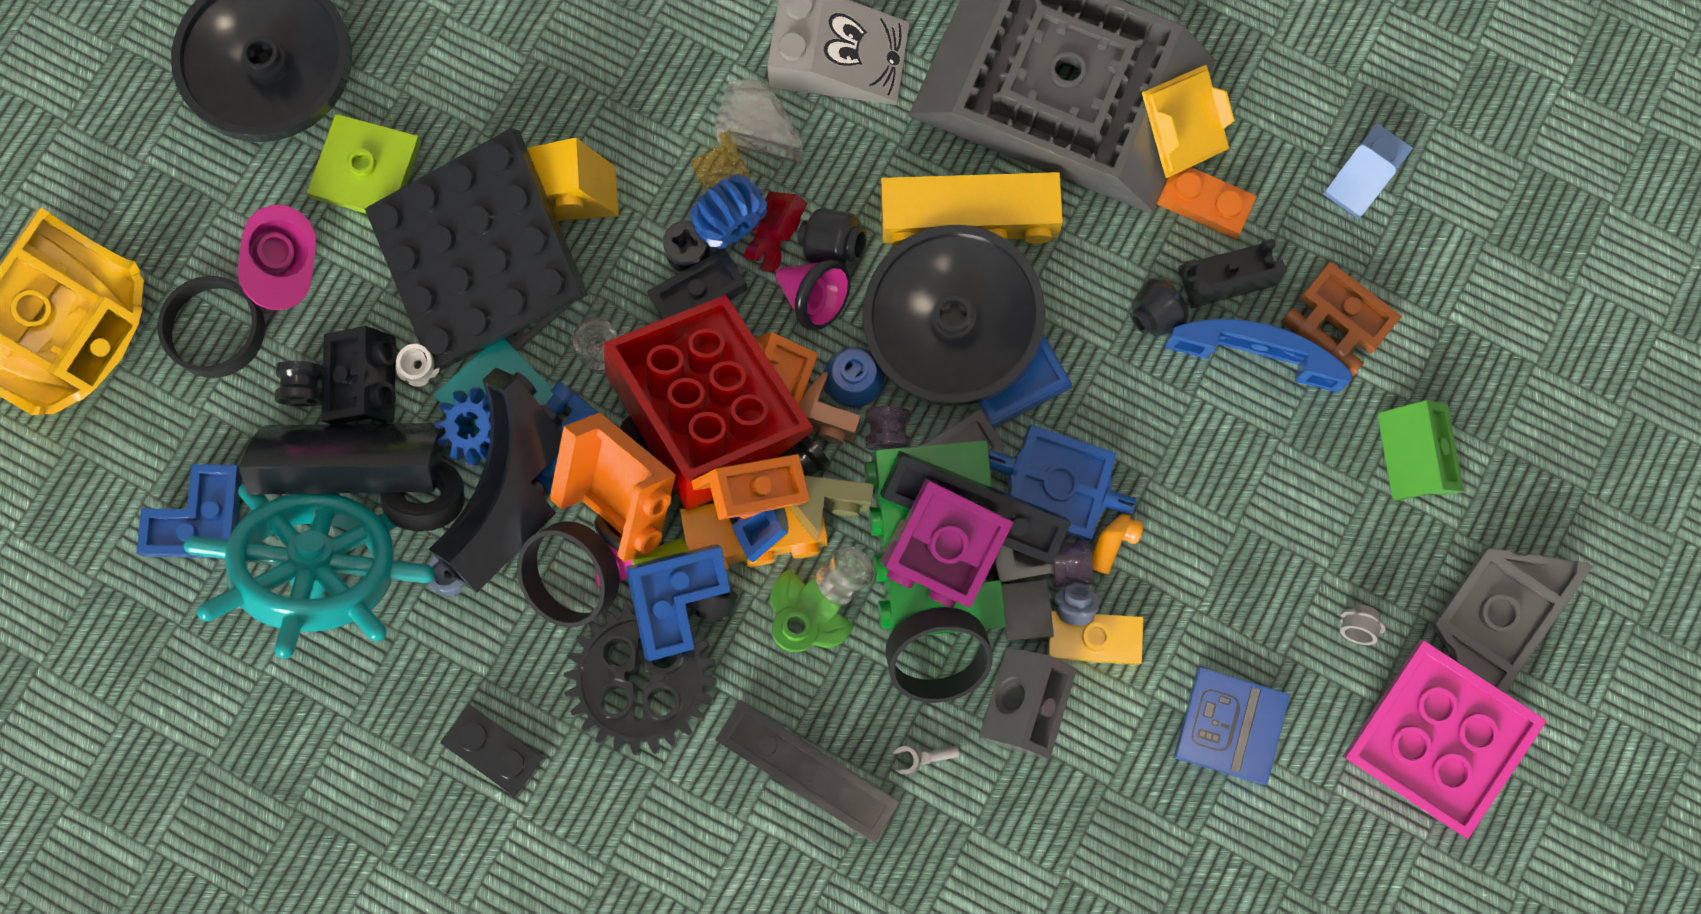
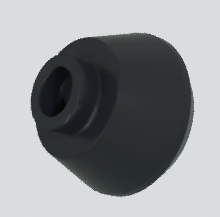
(1158, 308)

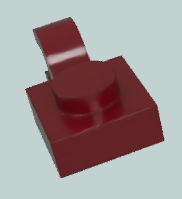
(778, 225)

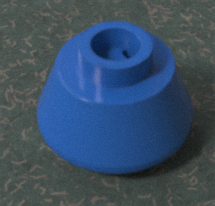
(845, 385)

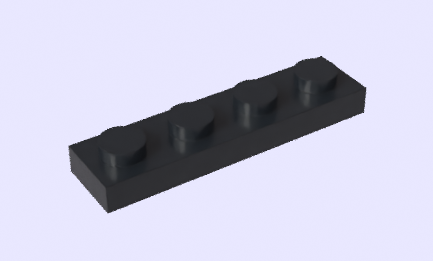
(1034, 529)
(807, 771)

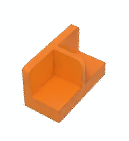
(755, 487)

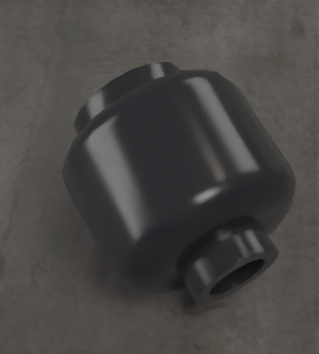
(832, 236)

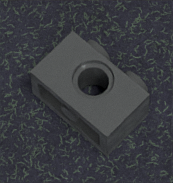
(1028, 702)

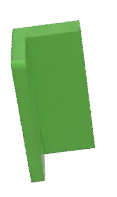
(1420, 450)

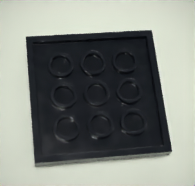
(476, 250)

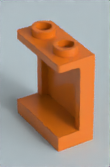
(615, 480)

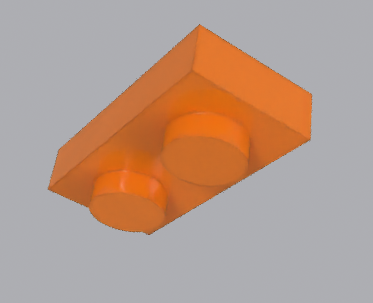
(1207, 201)

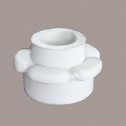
(406, 365)

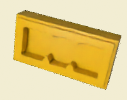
(1103, 640)

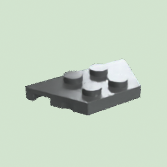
(1505, 611)

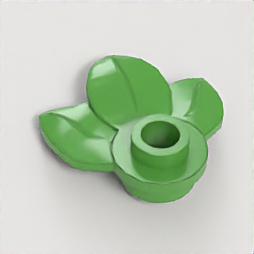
(808, 606)

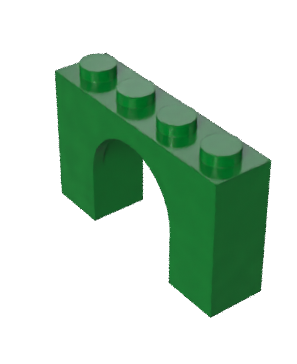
(900, 602)

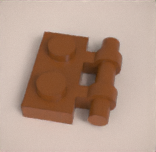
(1349, 309)

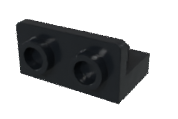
(358, 376)

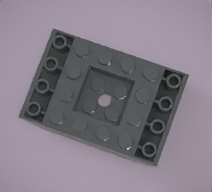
(1001, 87)

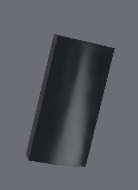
(342, 459)

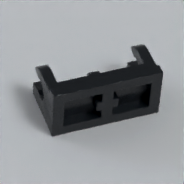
(1231, 274)

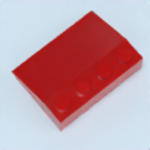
(703, 394)

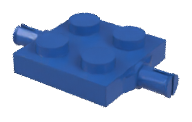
(1063, 478)

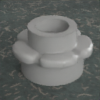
(1361, 625)

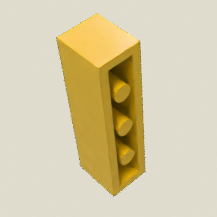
(1005, 204)

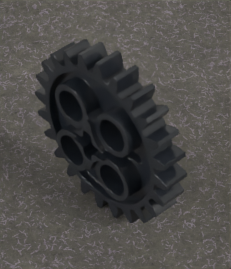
(597, 678)

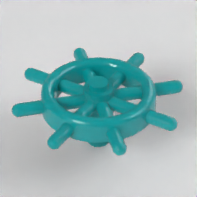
(309, 564)

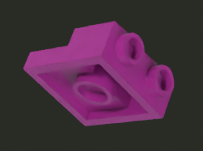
(945, 545)

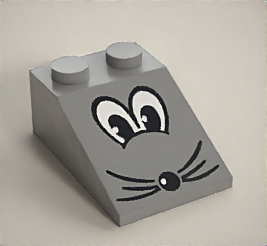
(837, 50)

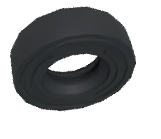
(432, 514)

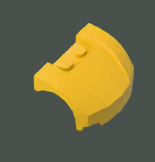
(62, 315)

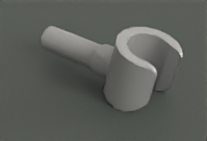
(925, 757)

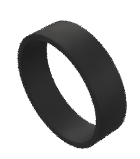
(180, 297)
(535, 590)
(945, 688)

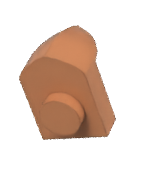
(831, 422)

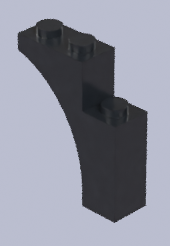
(508, 498)

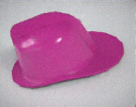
(277, 257)

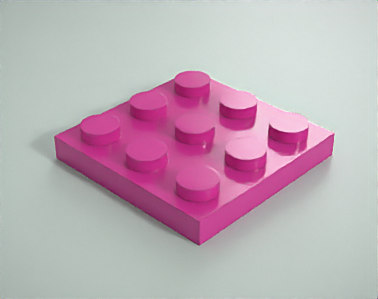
(1444, 738)

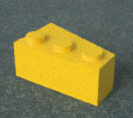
(576, 180)

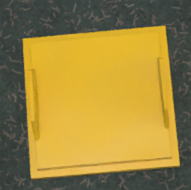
(1188, 119)

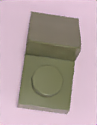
(844, 497)

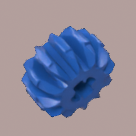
(728, 211)
(458, 428)

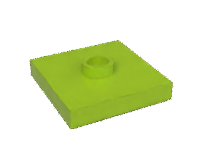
(362, 163)

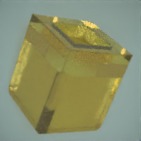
(719, 164)

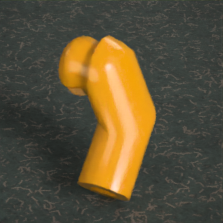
(1110, 540)

